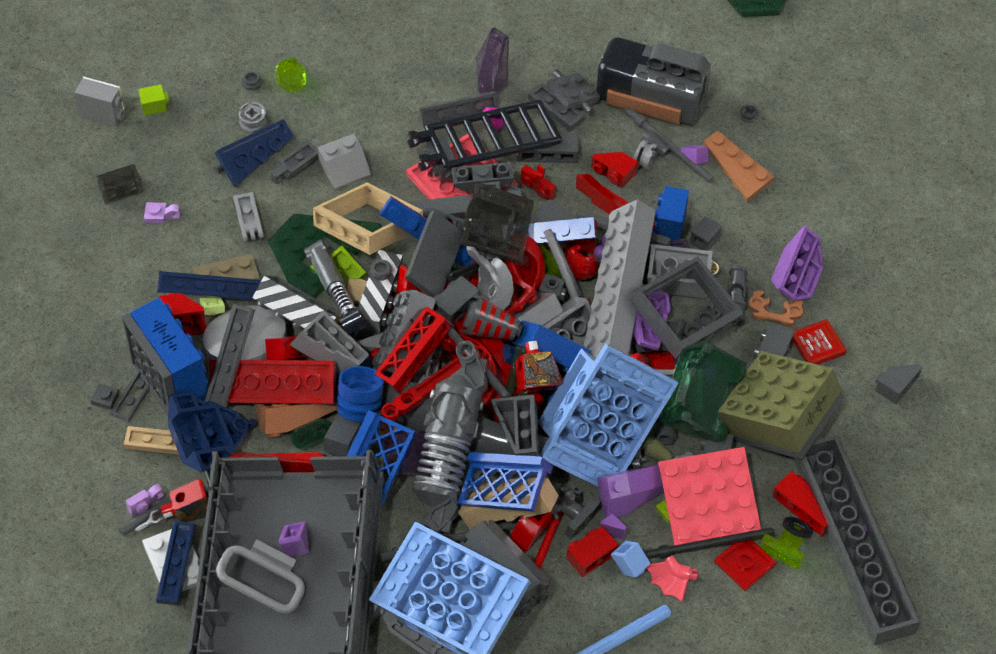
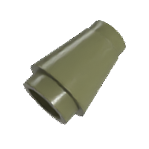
(656, 450)

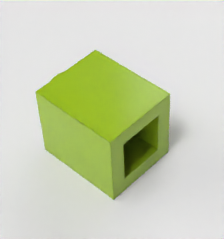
(153, 99)

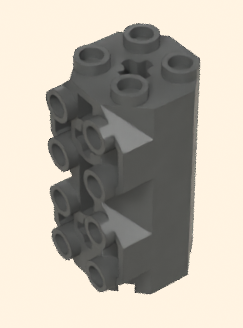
(496, 546)

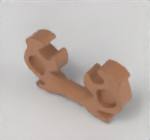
(758, 305)

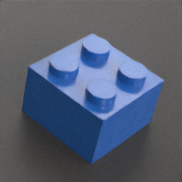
(671, 212)

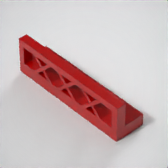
(416, 356)

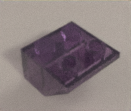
(411, 461)

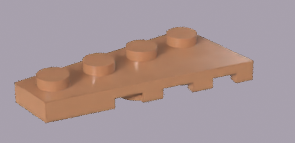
(742, 170)

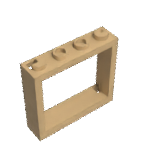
(329, 219)

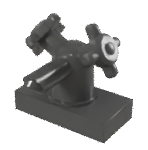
(574, 510)

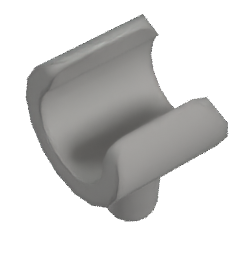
(152, 519)

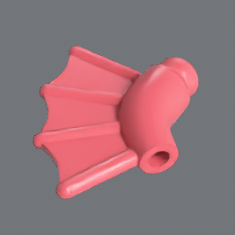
(672, 577)

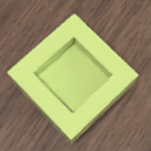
(212, 306)

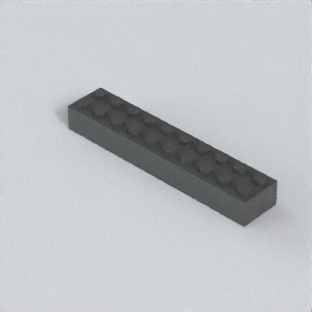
(862, 559)

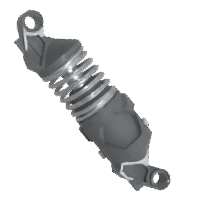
(449, 432)

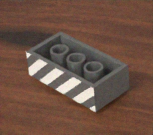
(379, 297)
(291, 302)

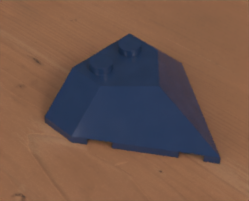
(204, 428)

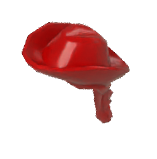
(532, 267)

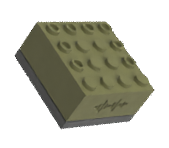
(781, 404)

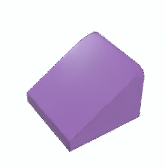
(696, 153)
(614, 527)

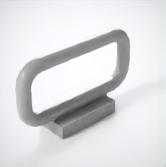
(269, 559)

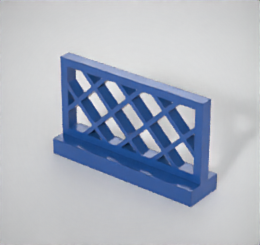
(365, 438)
(511, 464)

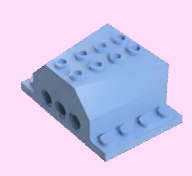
(603, 413)
(449, 592)

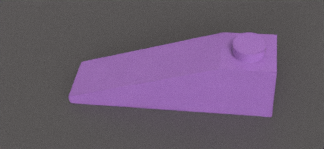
(642, 331)
(629, 489)

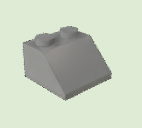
(343, 161)

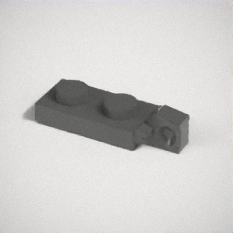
(294, 162)

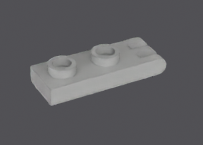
(247, 216)

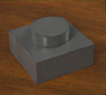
(104, 396)

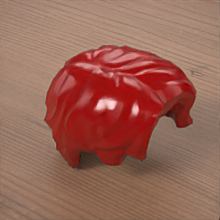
(581, 266)

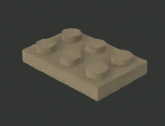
(234, 267)

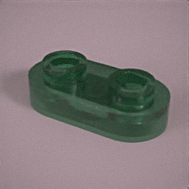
(310, 433)

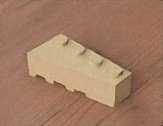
(474, 515)

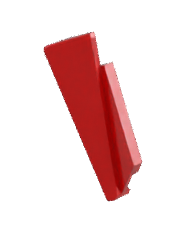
(599, 195)
(290, 461)

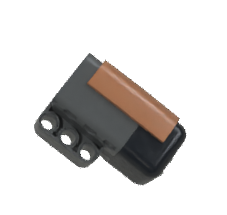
(653, 80)

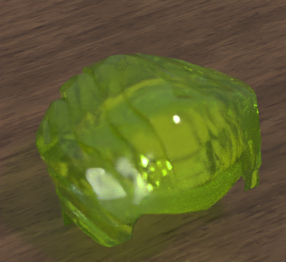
(290, 75)

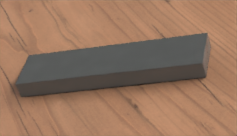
(457, 107)

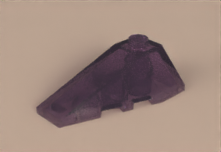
(493, 63)

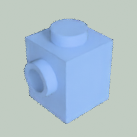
(630, 559)

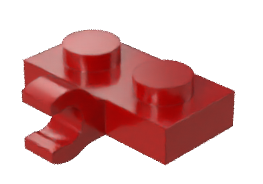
(538, 182)

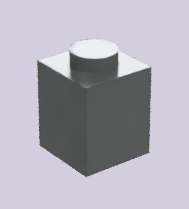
(706, 234)

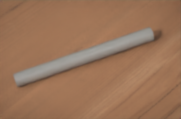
(561, 263)

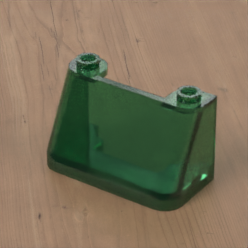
(702, 388)

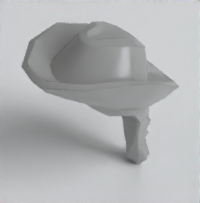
(494, 279)

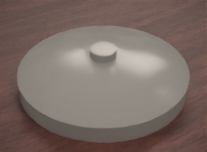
(263, 326)

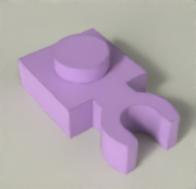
(142, 501)

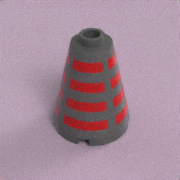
(490, 321)

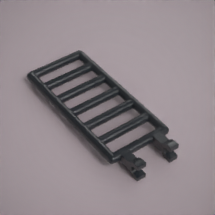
(440, 157)

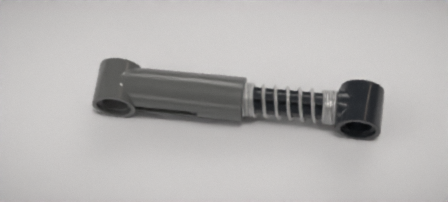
(334, 285)

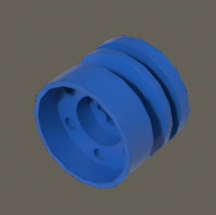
(359, 392)

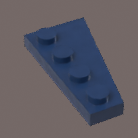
(250, 152)

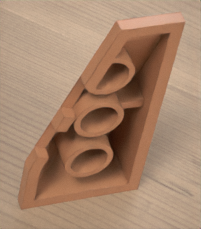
(284, 417)

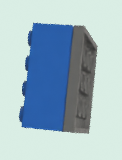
(164, 353)

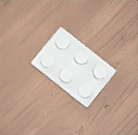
(156, 550)

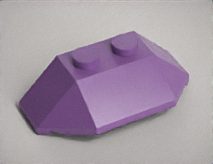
(799, 266)

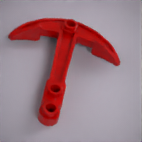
(418, 394)

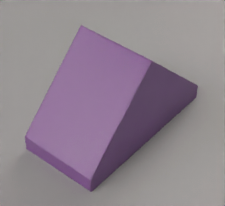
(295, 539)

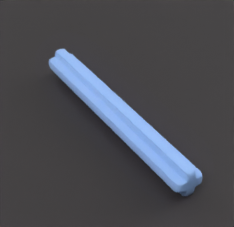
(628, 631)

